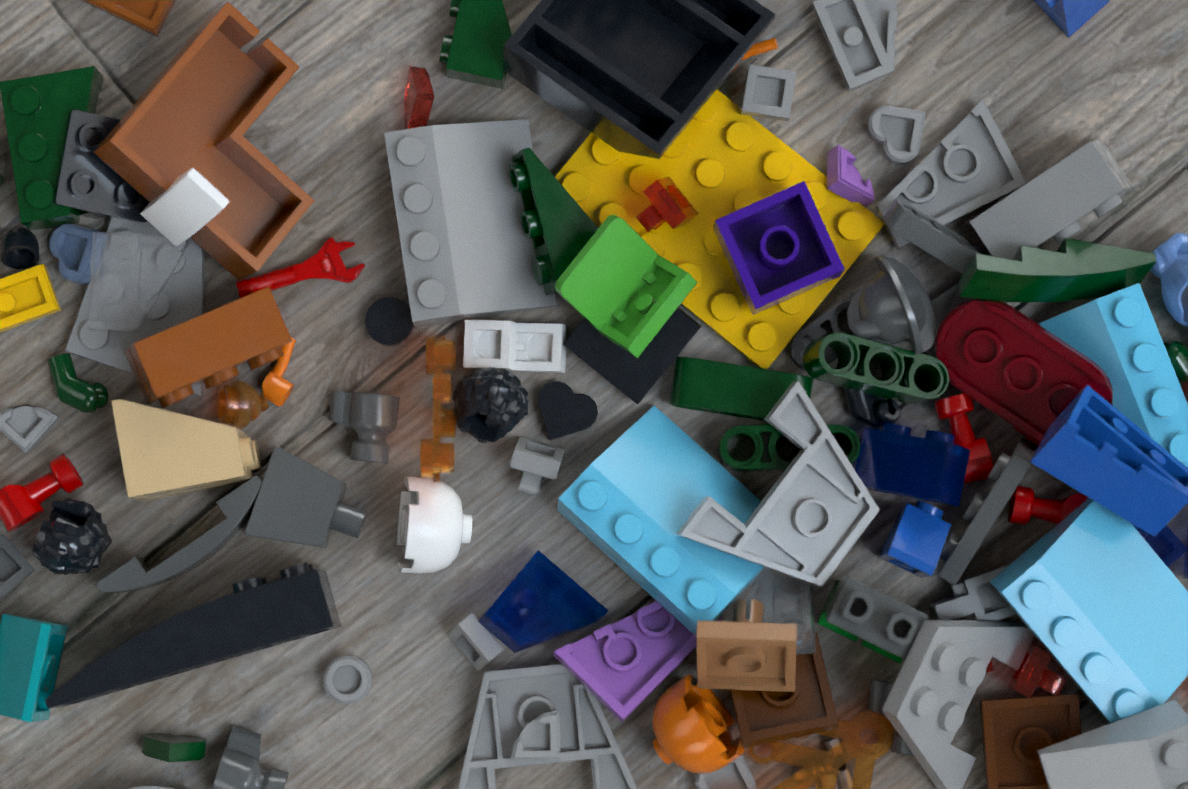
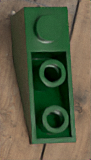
(477, 42)
(549, 217)

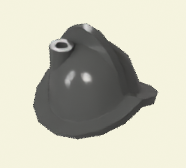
(893, 308)

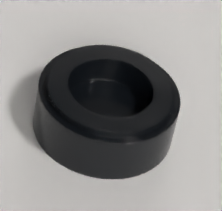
(389, 321)

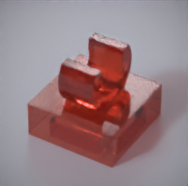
(667, 206)
(1034, 674)

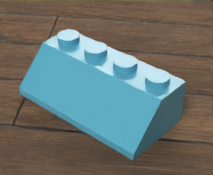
(1126, 344)

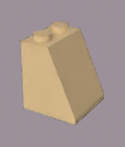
(179, 453)

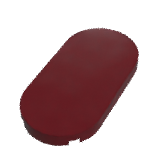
(1014, 365)

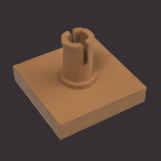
(746, 652)

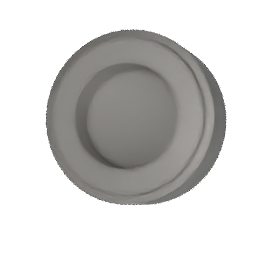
(347, 679)

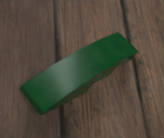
(1070, 273)

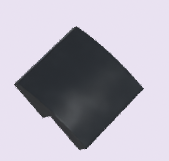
(623, 370)

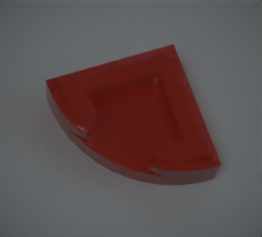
(418, 98)

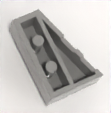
(1054, 202)

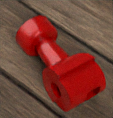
(955, 410)
(23, 503)
(1025, 505)

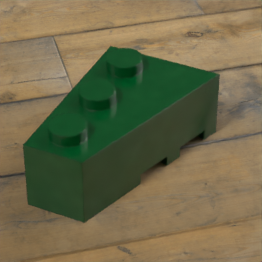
(36, 129)

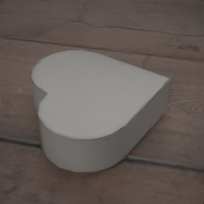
(897, 131)
(732, 776)

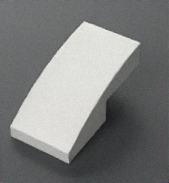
(184, 207)
(515, 346)

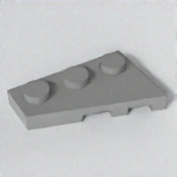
(959, 174)

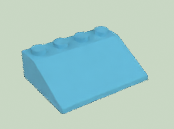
(641, 497)
(1103, 610)

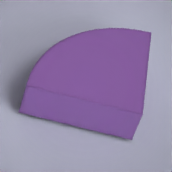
(845, 179)

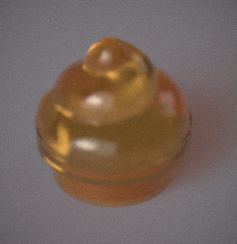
(239, 404)

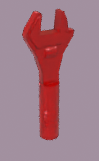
(323, 265)

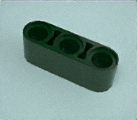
(896, 363)
(730, 388)
(764, 442)

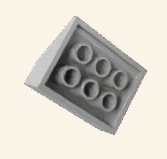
(462, 221)
(1127, 754)

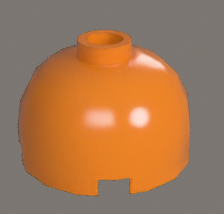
(694, 729)

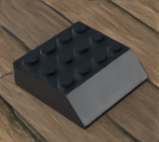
(632, 65)

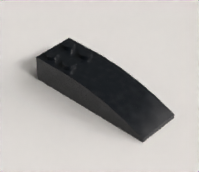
(222, 629)

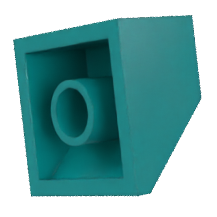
(28, 665)

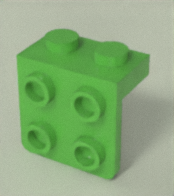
(623, 286)

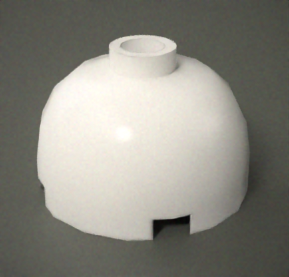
(430, 526)

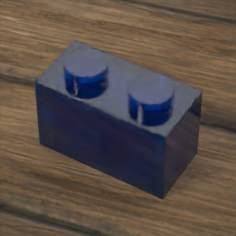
(912, 465)

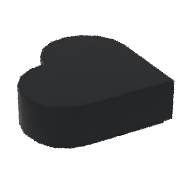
(565, 411)

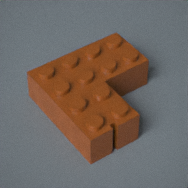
(198, 121)

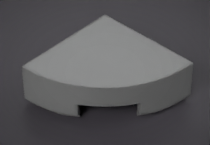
(27, 425)
(539, 739)

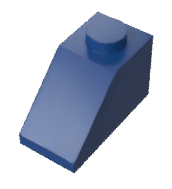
(916, 539)

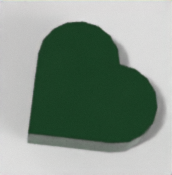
(173, 747)

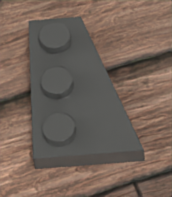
(985, 510)

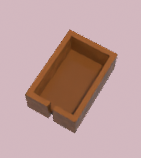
(209, 348)

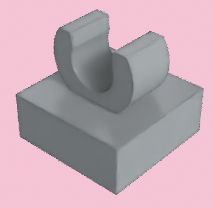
(768, 92)
(536, 461)
(475, 642)

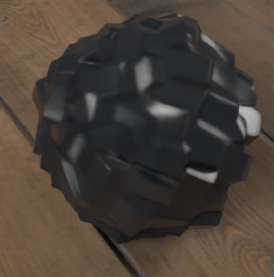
(489, 403)
(72, 538)

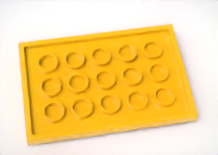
(720, 167)

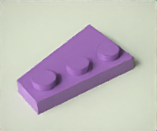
(629, 658)

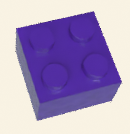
(778, 248)

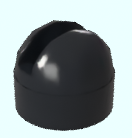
(11, 249)

